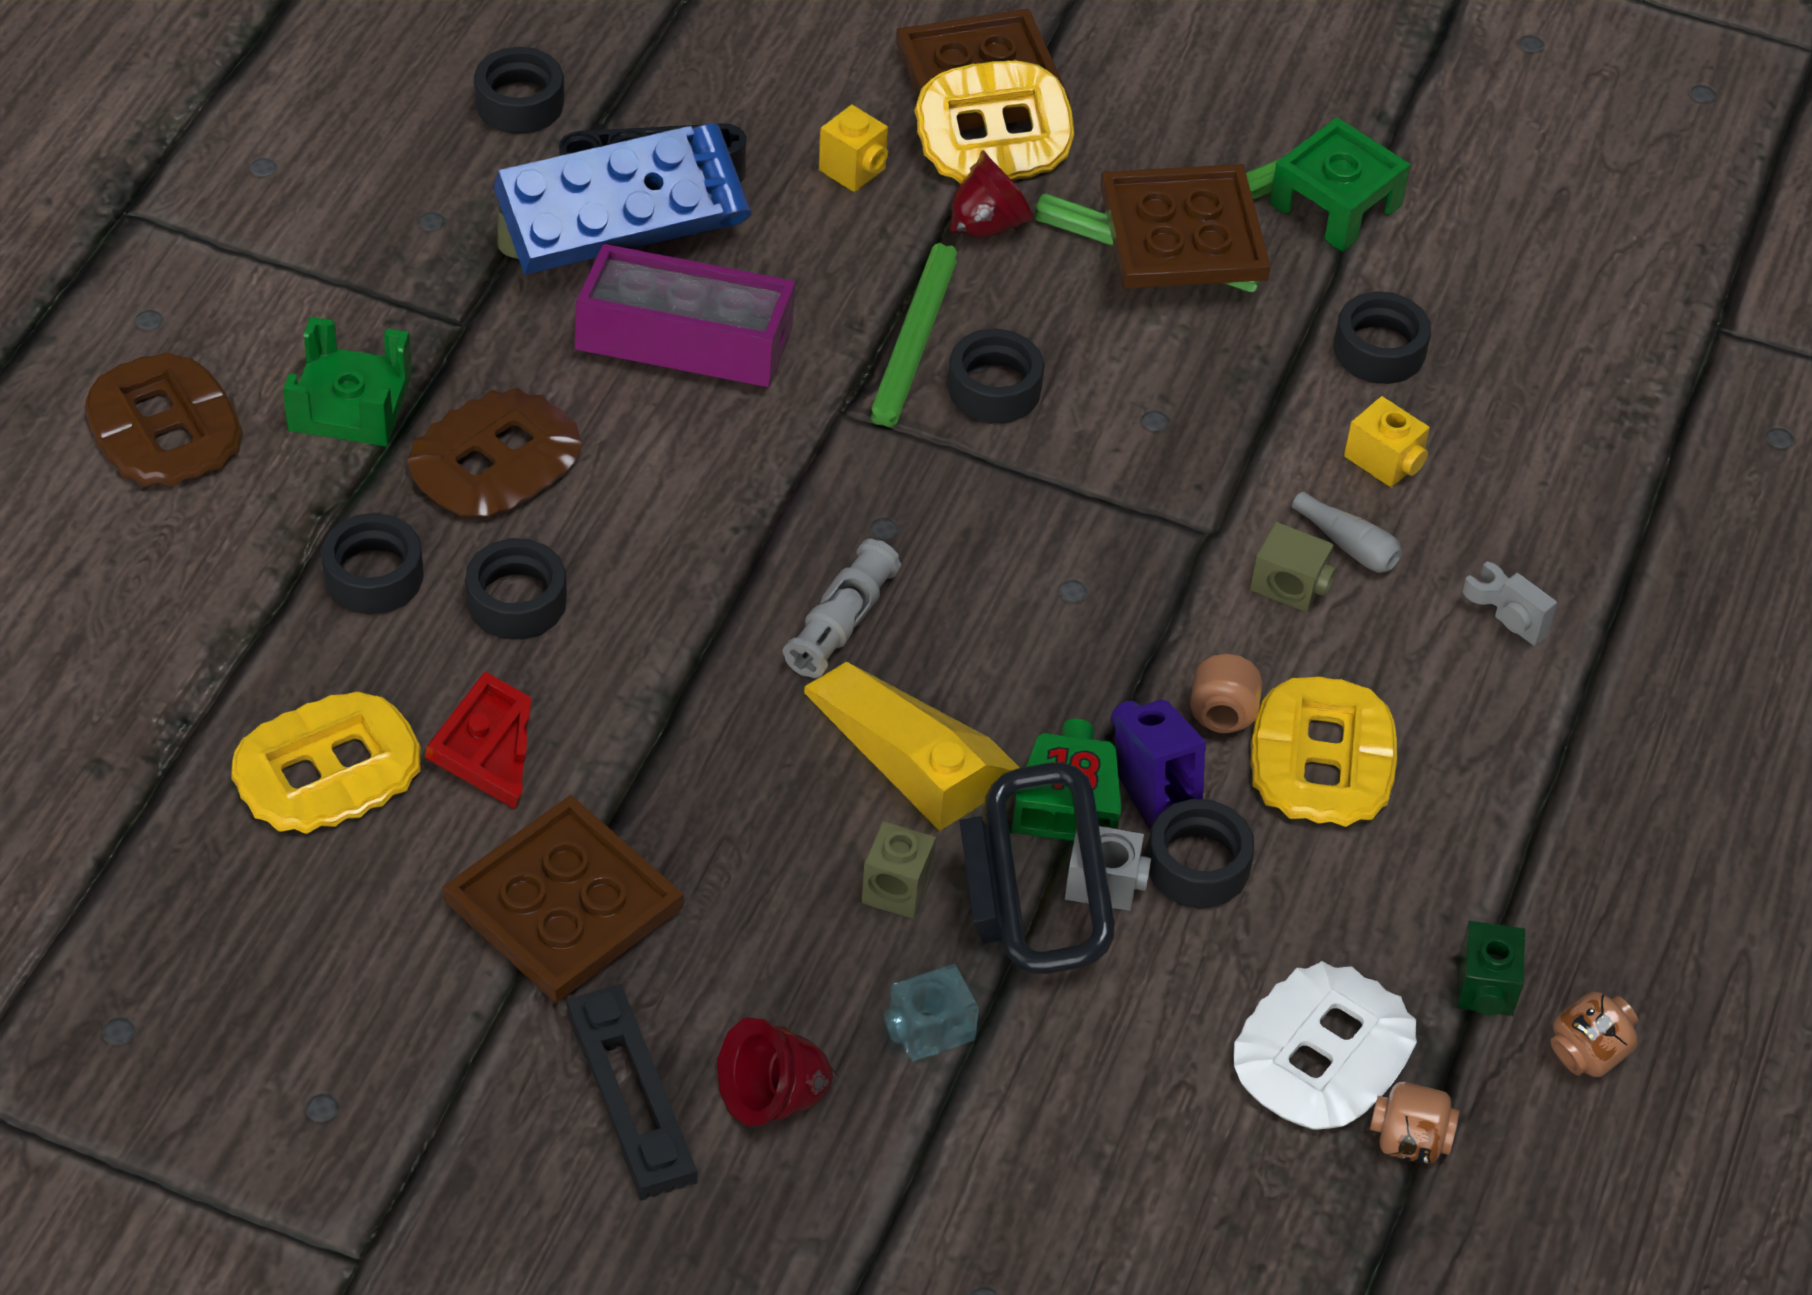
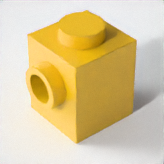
(853, 148)
(1387, 442)

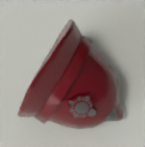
(988, 202)
(770, 1072)

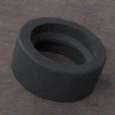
(522, 113)
(1379, 363)
(992, 402)
(519, 558)
(373, 593)
(1203, 819)

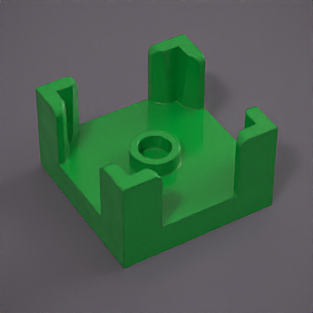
(1342, 175)
(346, 390)

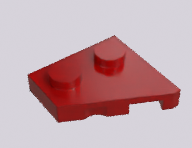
(486, 739)

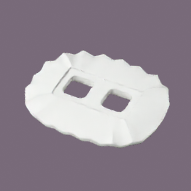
(1359, 1066)

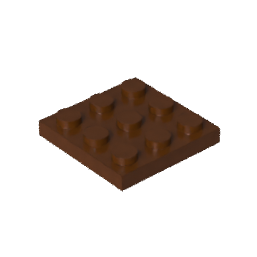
(974, 40)
(1184, 226)
(563, 898)

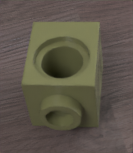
(1293, 567)
(898, 870)

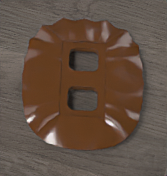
(196, 405)
(515, 473)

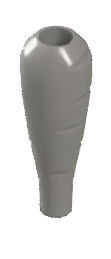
(1356, 536)

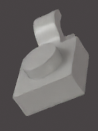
(1518, 602)

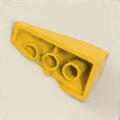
(921, 750)

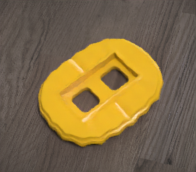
(989, 90)
(311, 735)
(1364, 756)

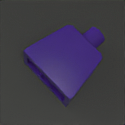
(1157, 756)

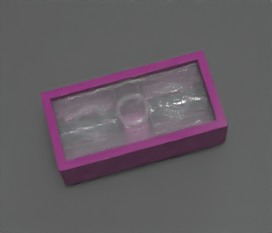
(685, 315)

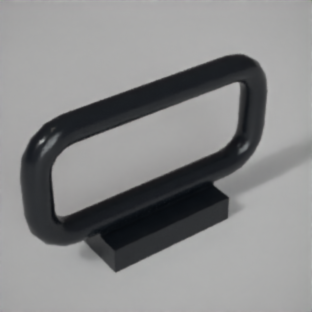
(993, 874)

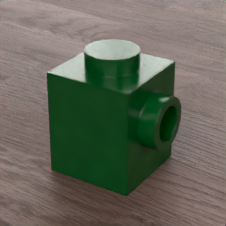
(1491, 968)

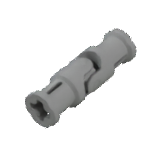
(842, 608)

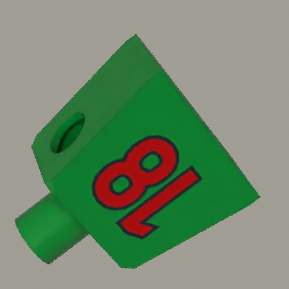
(1049, 808)

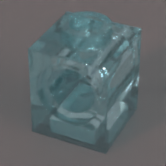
(935, 992)

